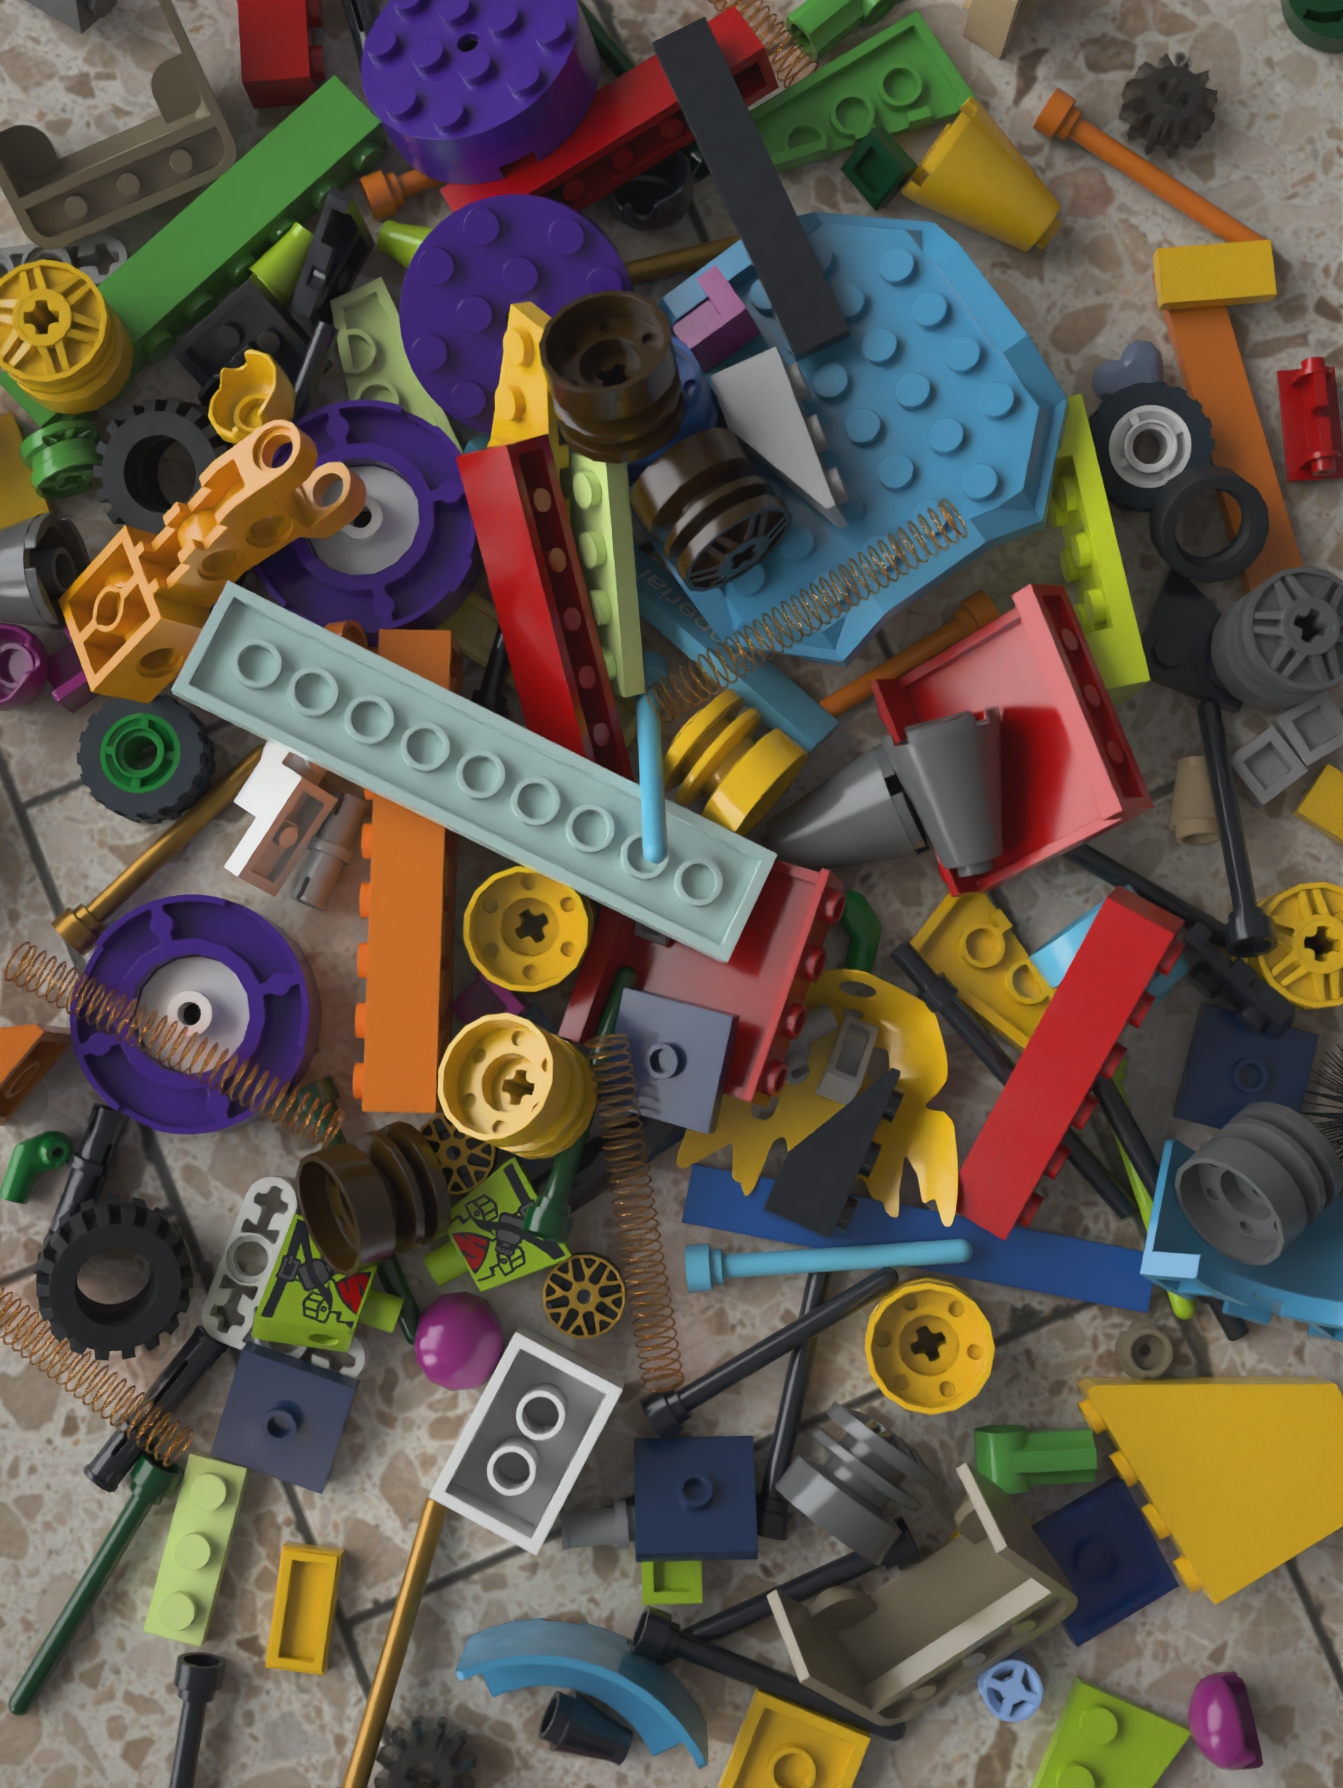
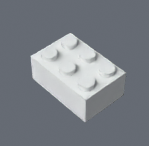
(527, 1439)

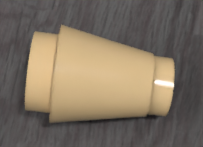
(1192, 804)

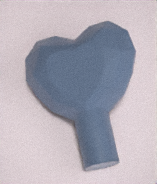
(1137, 364)

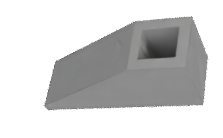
(769, 419)

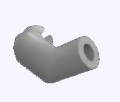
(818, 1023)

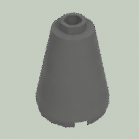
(37, 567)
(955, 785)
(849, 819)

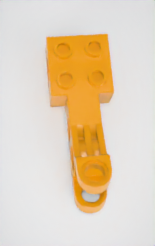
(152, 593)

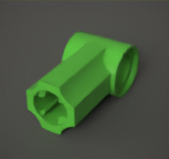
(826, 22)
(1025, 1458)

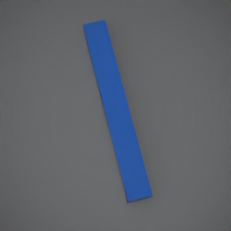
(1024, 1260)

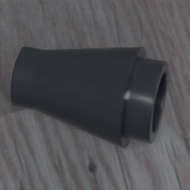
(583, 1730)

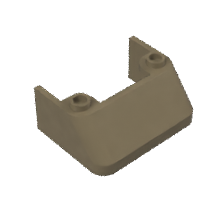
(124, 173)
(934, 1622)

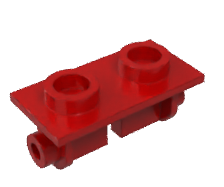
(1310, 422)

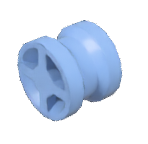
(1016, 1695)

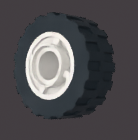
(1167, 415)

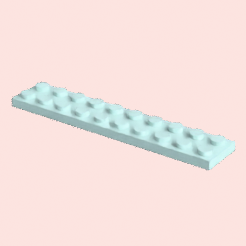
(469, 771)

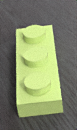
(196, 1549)

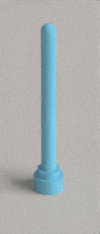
(651, 761)
(710, 1266)

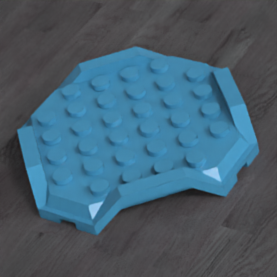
(917, 406)

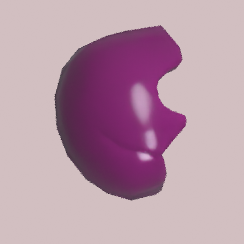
(21, 667)
(458, 1341)
(1224, 1722)

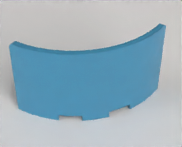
(1296, 1286)
(593, 1663)

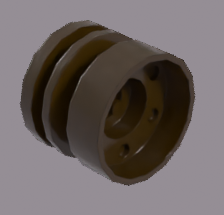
(613, 376)
(710, 509)
(373, 1197)

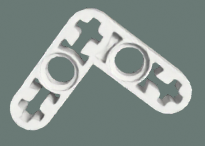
(221, 1295)

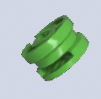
(62, 458)

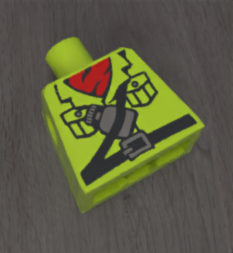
(488, 1233)
(314, 1304)

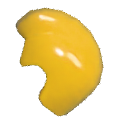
(251, 397)

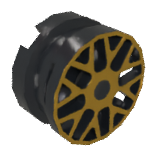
(462, 1157)
(584, 1295)

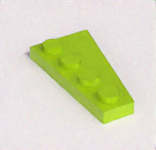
(1108, 1742)

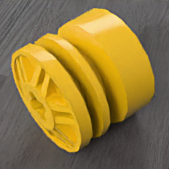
(83, 344)
(721, 759)
(505, 951)
(1292, 969)
(490, 1079)
(910, 1376)

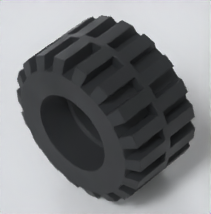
(135, 452)
(120, 1324)

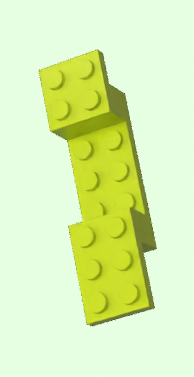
(1094, 560)

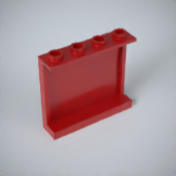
(1061, 739)
(760, 982)

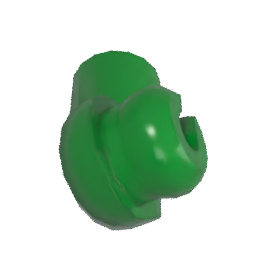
(864, 930)
(32, 1158)

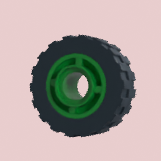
(174, 779)

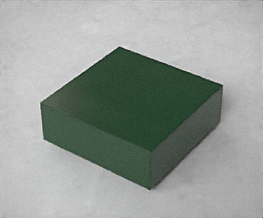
(879, 167)

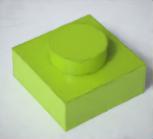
(672, 1582)

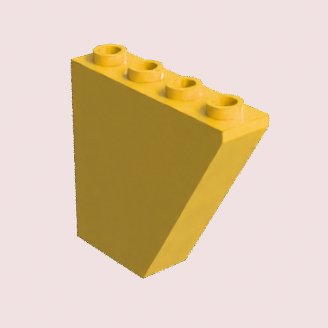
(1227, 1465)

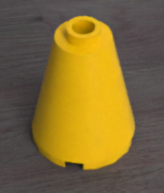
(985, 182)

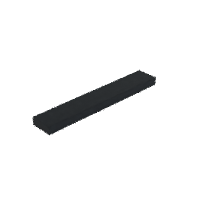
(751, 189)

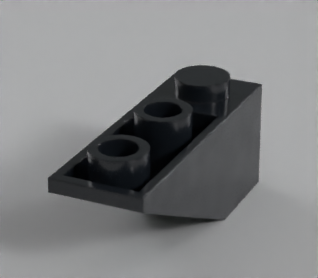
(823, 1167)

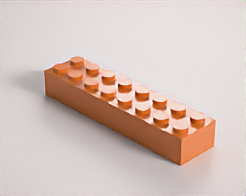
(410, 921)

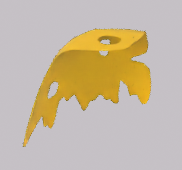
(920, 1134)

